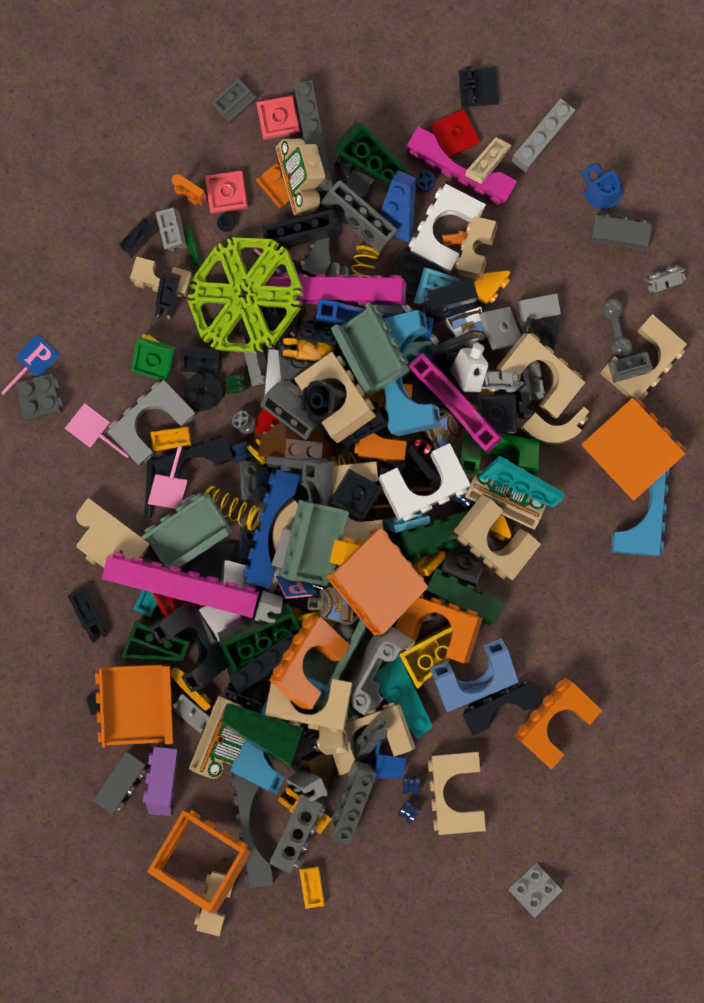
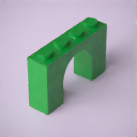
(521, 450)

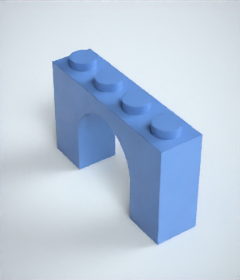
(498, 676)

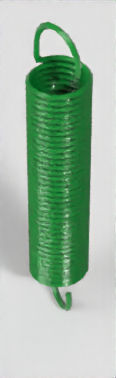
(192, 247)

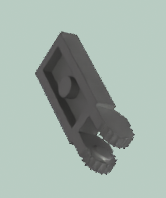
(370, 738)

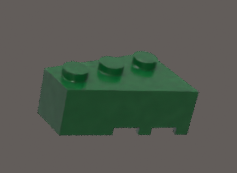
(144, 644)

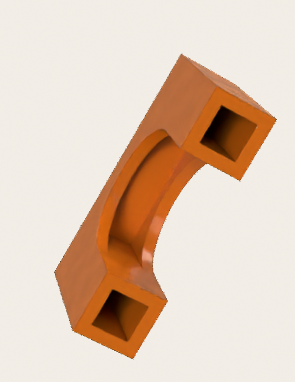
(377, 448)
(464, 625)
(289, 673)
(534, 731)

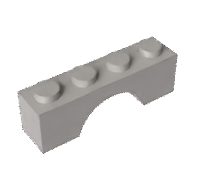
(542, 135)

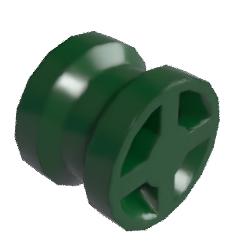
(235, 384)

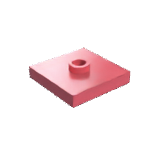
(278, 117)
(226, 192)

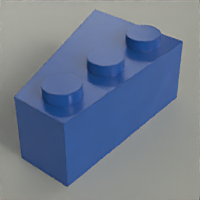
(399, 205)

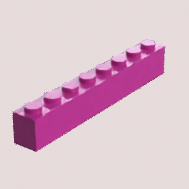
(346, 289)
(181, 585)

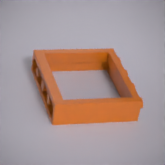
(169, 846)

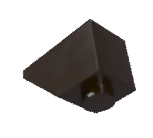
(320, 765)

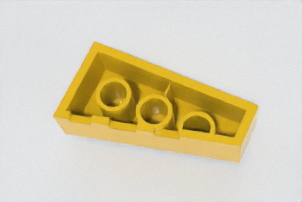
(426, 654)

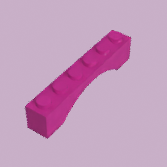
(426, 147)
(455, 401)

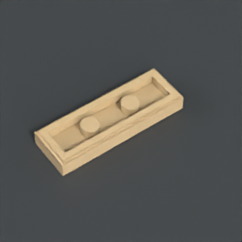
(488, 160)

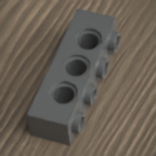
(359, 216)
(351, 802)
(282, 858)

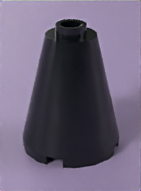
(322, 399)

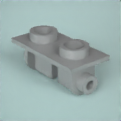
(672, 275)
(256, 367)
(509, 381)
(535, 385)

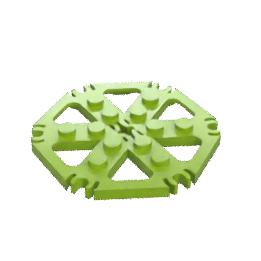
(231, 294)

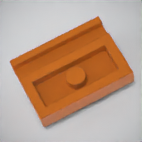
(274, 185)

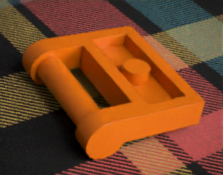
(193, 192)

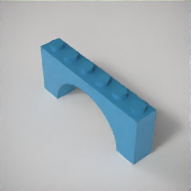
(403, 412)
(646, 536)
(257, 765)

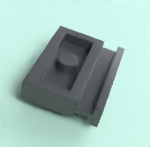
(233, 100)

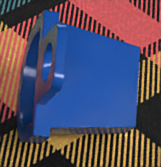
(604, 191)
(386, 764)

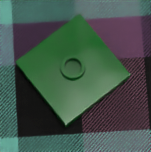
(152, 359)

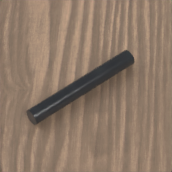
(149, 482)

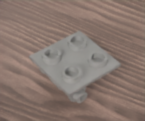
(535, 890)

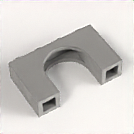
(160, 397)

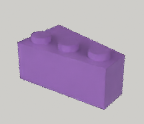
(161, 781)

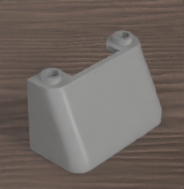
(380, 648)

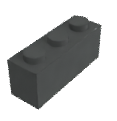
(620, 232)
(289, 410)
(120, 783)

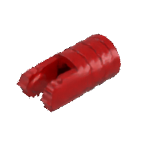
(418, 443)

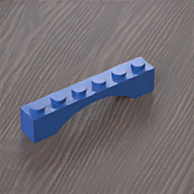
(341, 314)
(260, 567)

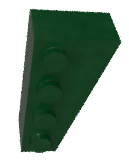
(368, 153)
(430, 539)
(465, 596)
(252, 637)
(263, 732)

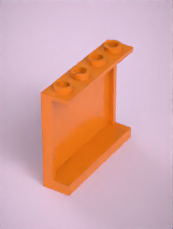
(634, 448)
(378, 582)
(134, 704)

